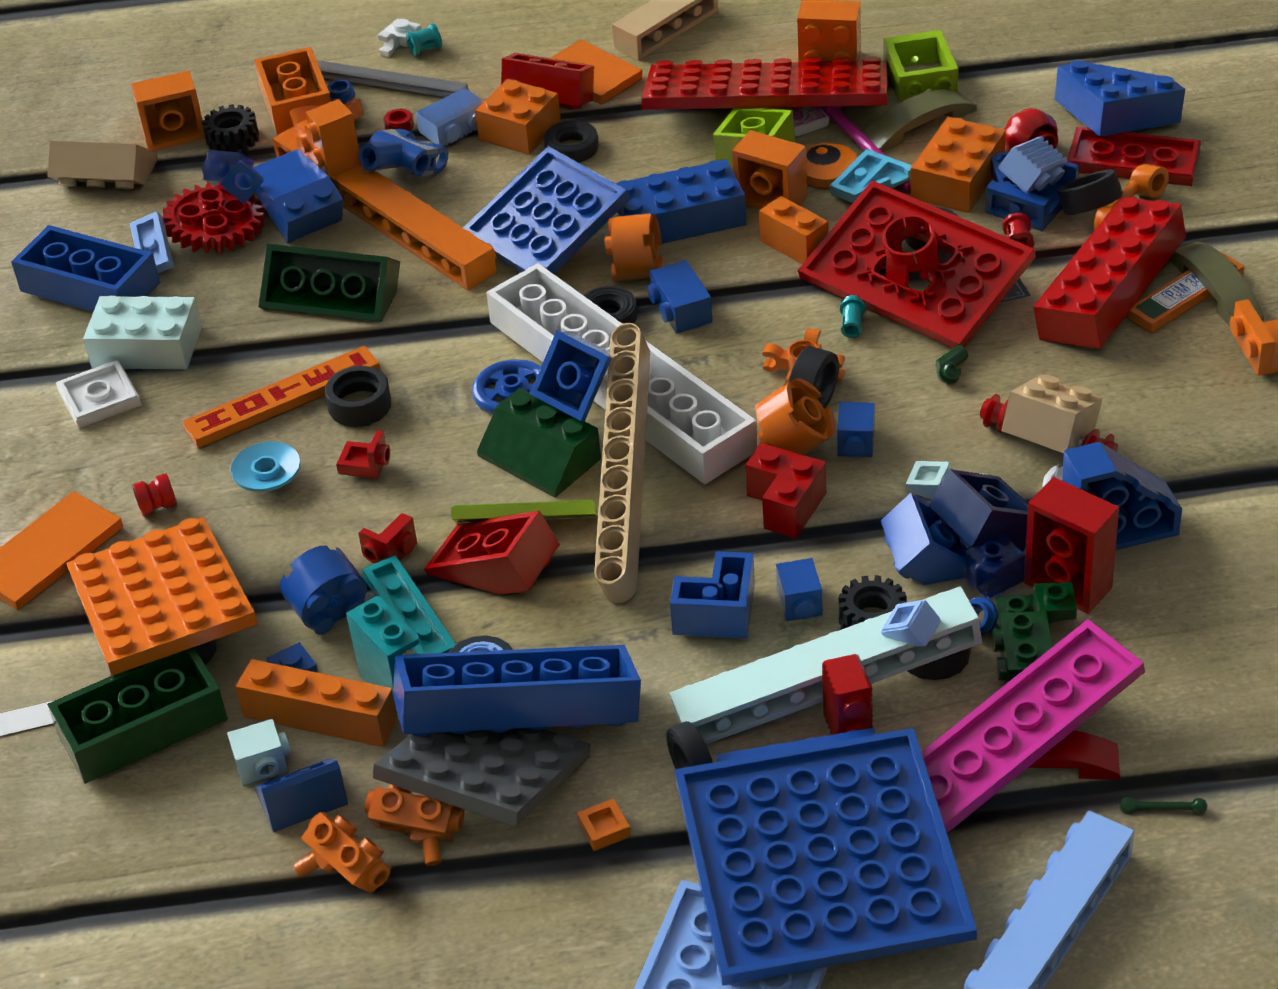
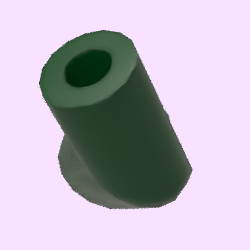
(947, 364)

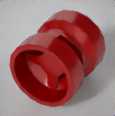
(154, 495)

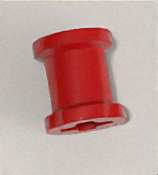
(1018, 227)

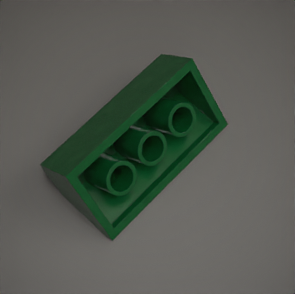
(328, 282)

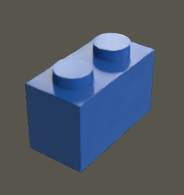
(680, 296)

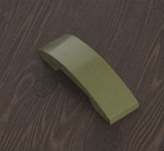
(889, 128)
(1216, 275)

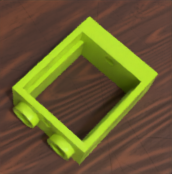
(916, 50)

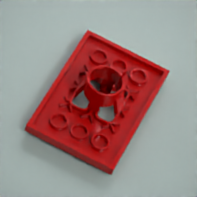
(960, 290)

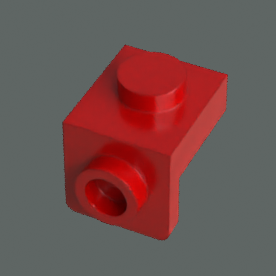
(364, 458)
(396, 539)

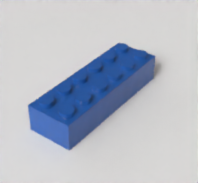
(515, 689)

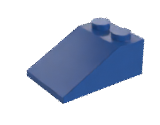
(297, 195)

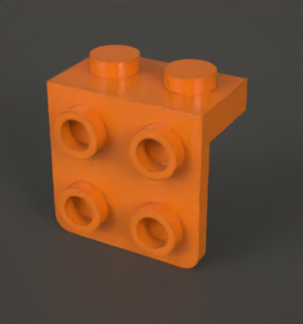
(1255, 338)

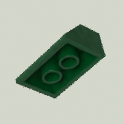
(539, 443)

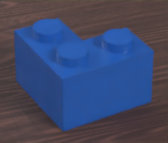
(715, 604)

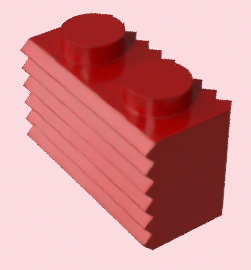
(846, 695)

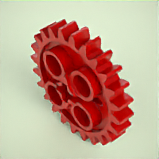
(212, 219)

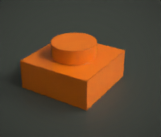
(603, 824)

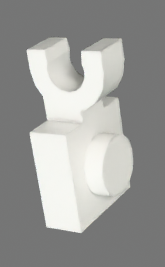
(395, 36)

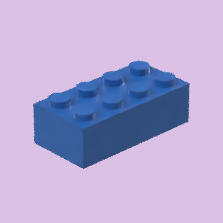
(688, 200)
(83, 268)

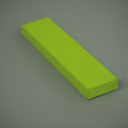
(549, 510)

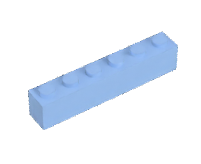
(1056, 907)

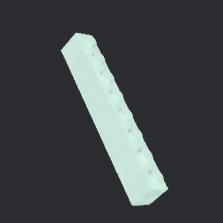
(794, 676)

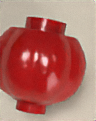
(1029, 125)

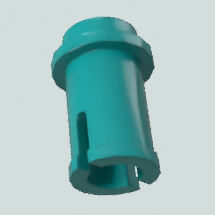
(852, 310)

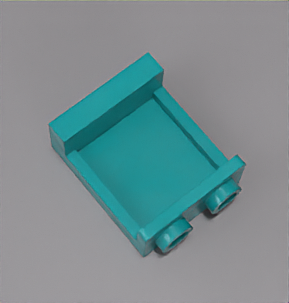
(376, 638)

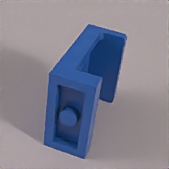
(1038, 205)

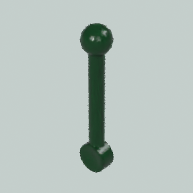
(1129, 805)

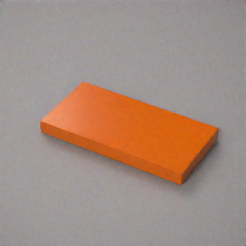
(44, 547)

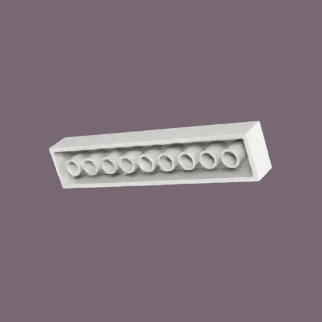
(683, 413)

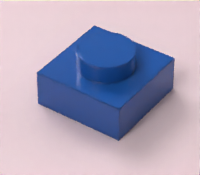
(295, 657)

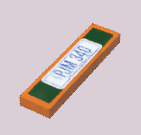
(1172, 300)

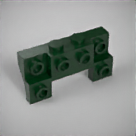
(1024, 625)

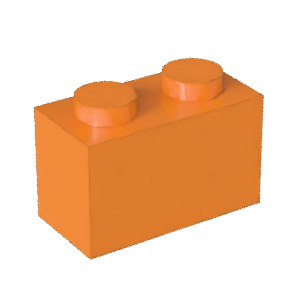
(791, 229)

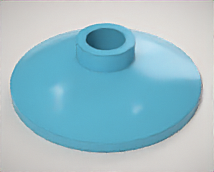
(265, 466)

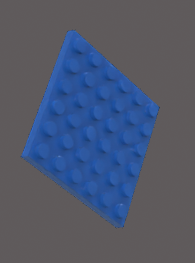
(822, 856)

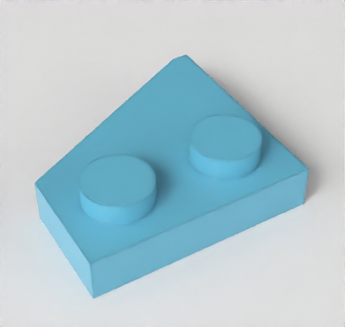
(866, 168)

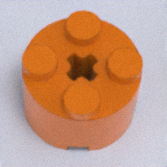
(634, 246)
(795, 418)

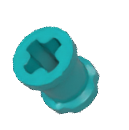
(424, 39)

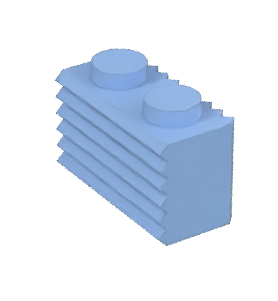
(449, 117)
(1033, 165)

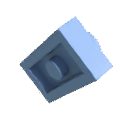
(151, 236)

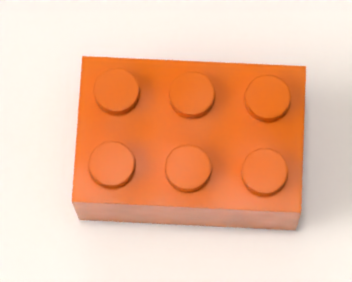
(289, 83)
(956, 164)

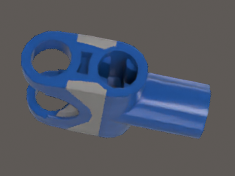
(400, 150)

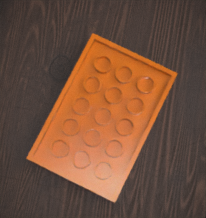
(160, 595)

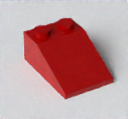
(496, 553)

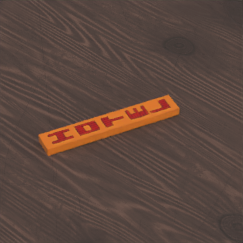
(272, 399)

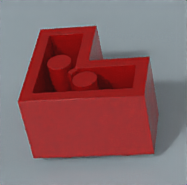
(787, 485)

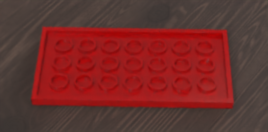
(766, 84)

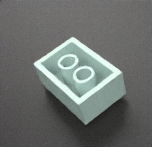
(143, 332)

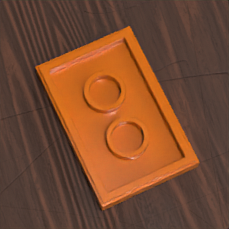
(610, 72)

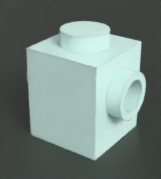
(259, 751)

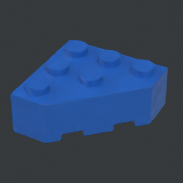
(1118, 98)
(1144, 499)

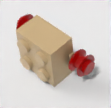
(1048, 414)

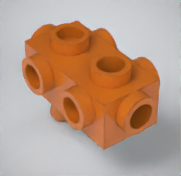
(417, 815)
(339, 848)

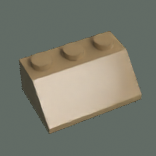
(100, 164)

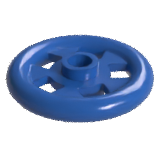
(505, 384)

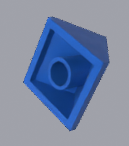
(302, 794)

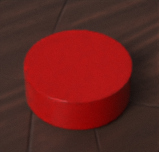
(399, 120)

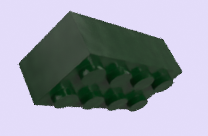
(137, 713)

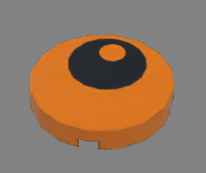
(827, 163)

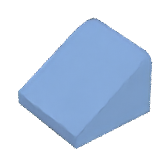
(912, 623)

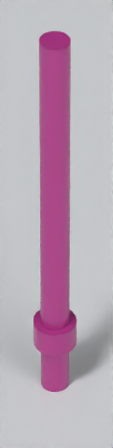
(856, 134)

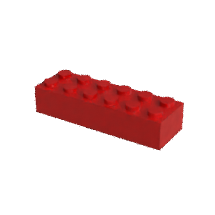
(1110, 272)

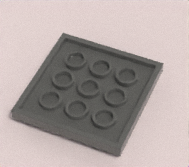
(484, 769)

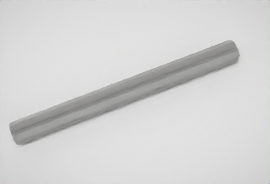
(389, 79)

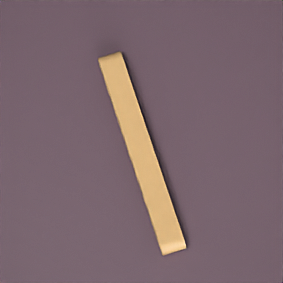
(622, 464)

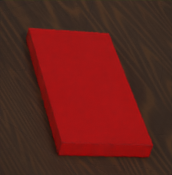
(1129, 150)

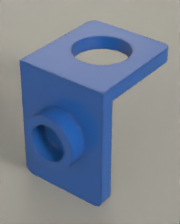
(238, 185)

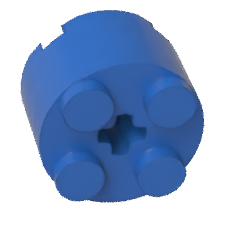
(323, 587)

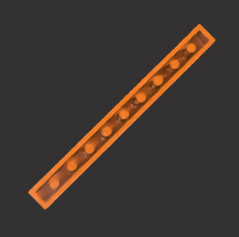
(409, 221)

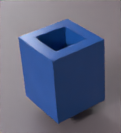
(855, 429)
(799, 589)

